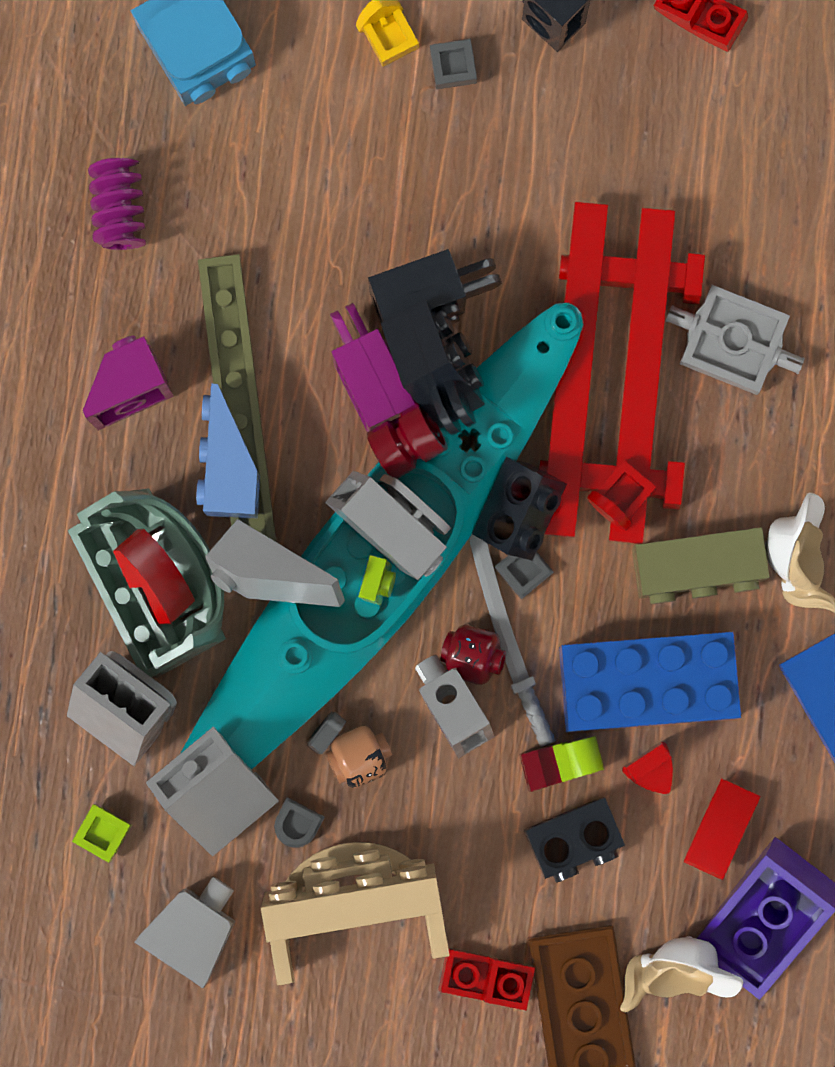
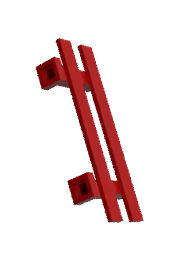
(651, 279)

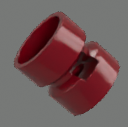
(409, 439)

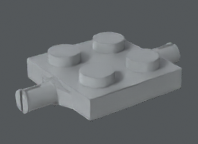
(734, 339)

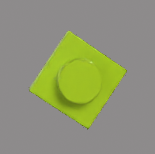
(377, 580)
(102, 833)

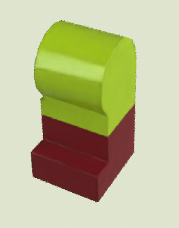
(561, 763)

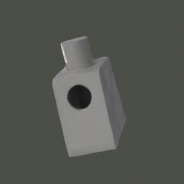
(460, 720)
(191, 932)

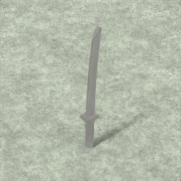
(521, 681)

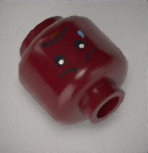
(473, 653)

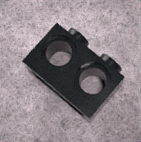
(555, 19)
(519, 509)
(571, 828)

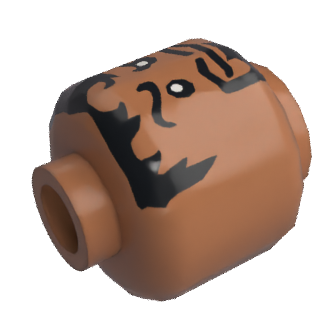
(358, 756)

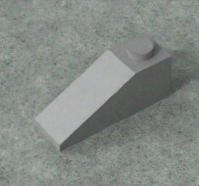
(268, 571)

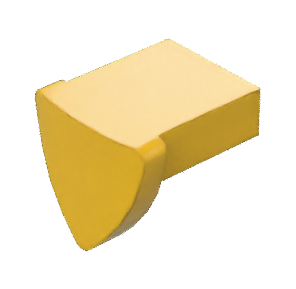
(387, 30)

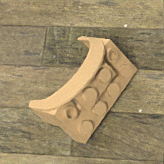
(373, 900)

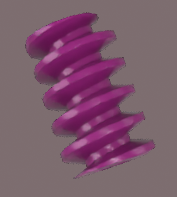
(114, 204)

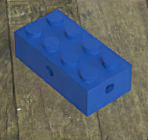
(649, 682)

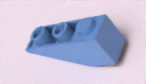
(230, 476)

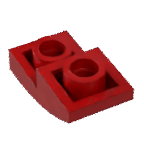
(710, 20)
(150, 567)
(722, 829)
(487, 979)

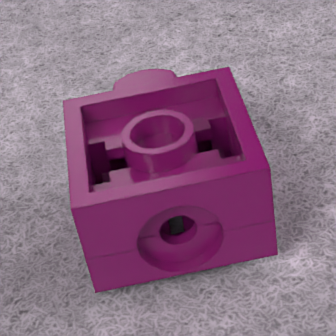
(369, 372)

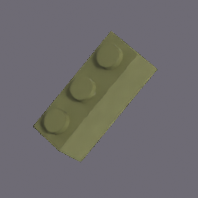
(700, 565)

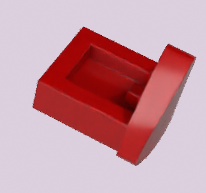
(621, 495)
(652, 769)

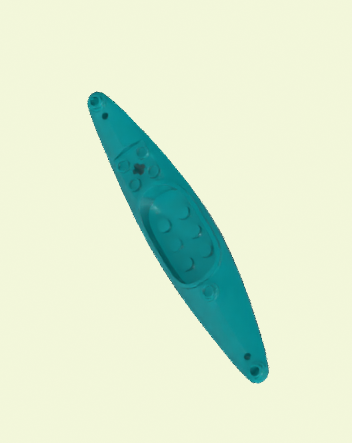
(309, 651)

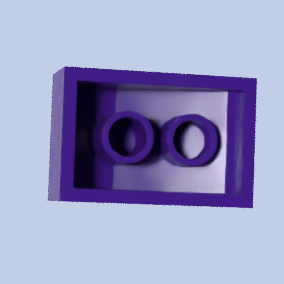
(770, 917)

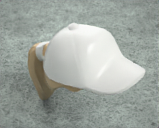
(797, 557)
(677, 969)

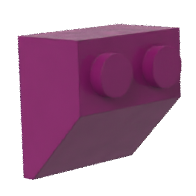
(126, 383)

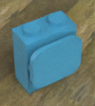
(195, 45)

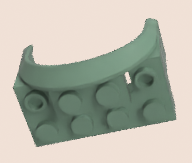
(152, 645)

